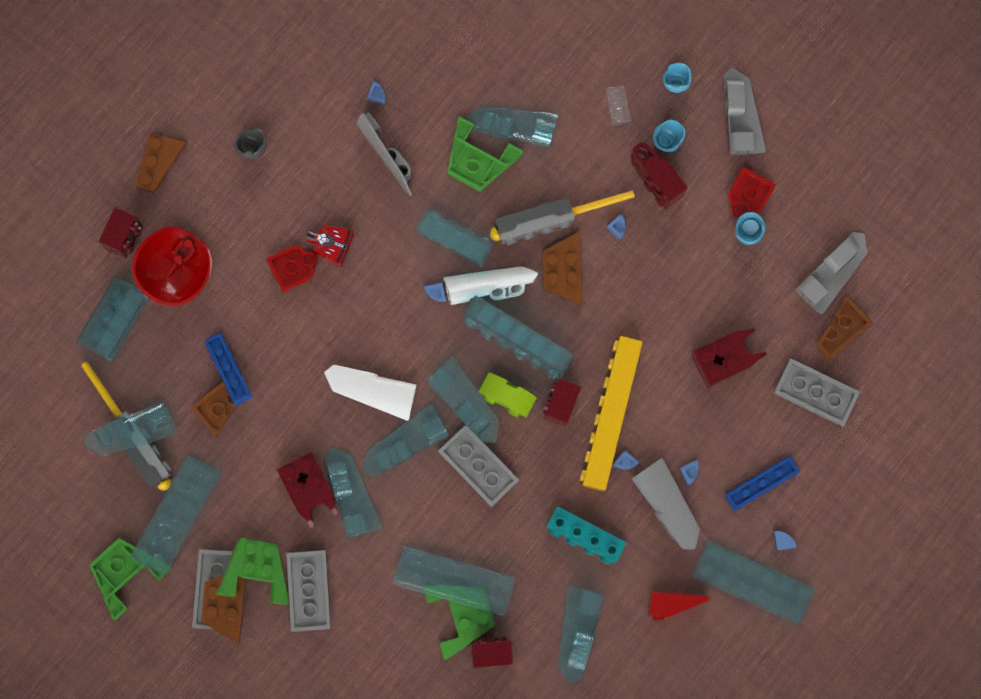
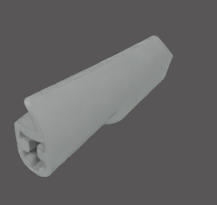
(743, 119)
(371, 130)
(829, 278)
(668, 503)

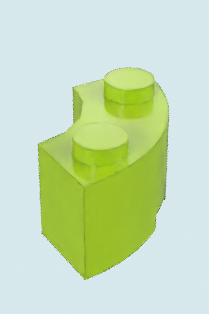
(507, 395)

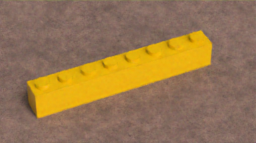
(612, 413)

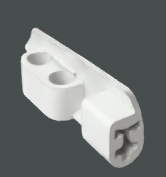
(496, 283)
(368, 388)

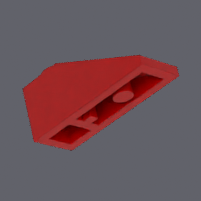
(670, 604)

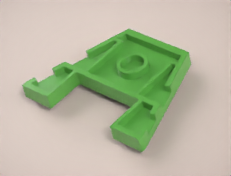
(473, 165)
(257, 562)
(113, 571)
(469, 624)

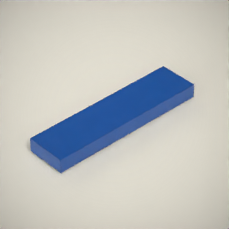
(228, 369)
(762, 483)

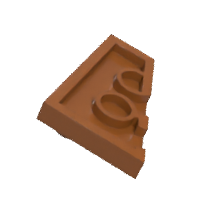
(157, 160)
(844, 328)
(215, 408)

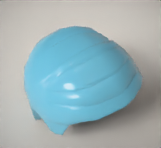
(668, 136)
(750, 228)

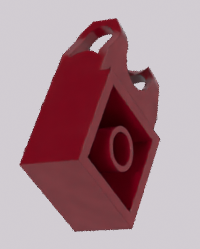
(658, 176)
(732, 354)
(313, 492)

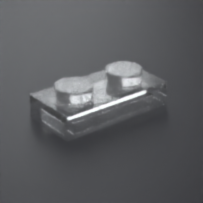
(617, 105)

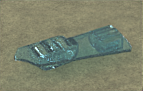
(517, 124)
(462, 396)
(138, 429)
(404, 442)
(351, 495)
(578, 631)

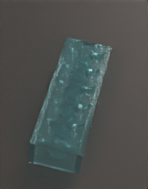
(517, 337)

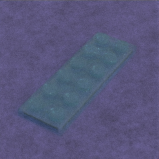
(175, 515)
(454, 581)
(753, 583)

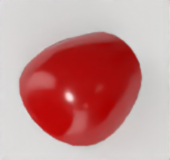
(172, 266)

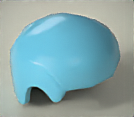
(677, 78)

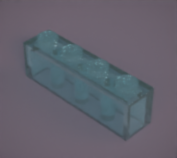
(454, 238)

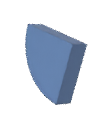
(377, 94)
(617, 227)
(436, 292)
(625, 461)
(690, 472)
(783, 541)

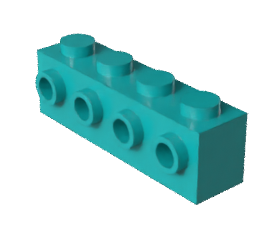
(585, 535)

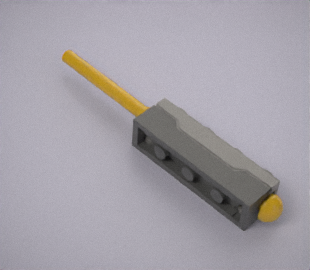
(545, 218)
(143, 457)

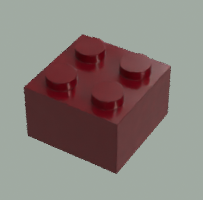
(121, 232)
(562, 402)
(492, 653)

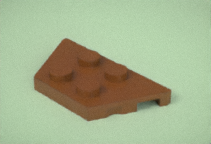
(563, 269)
(221, 611)

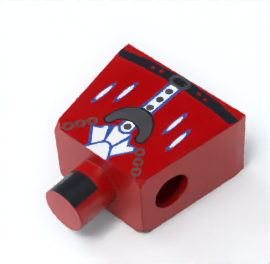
(331, 243)

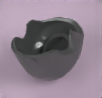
(250, 143)

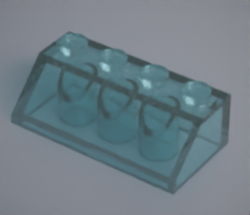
(112, 319)

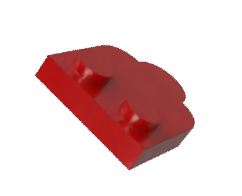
(749, 193)
(292, 267)

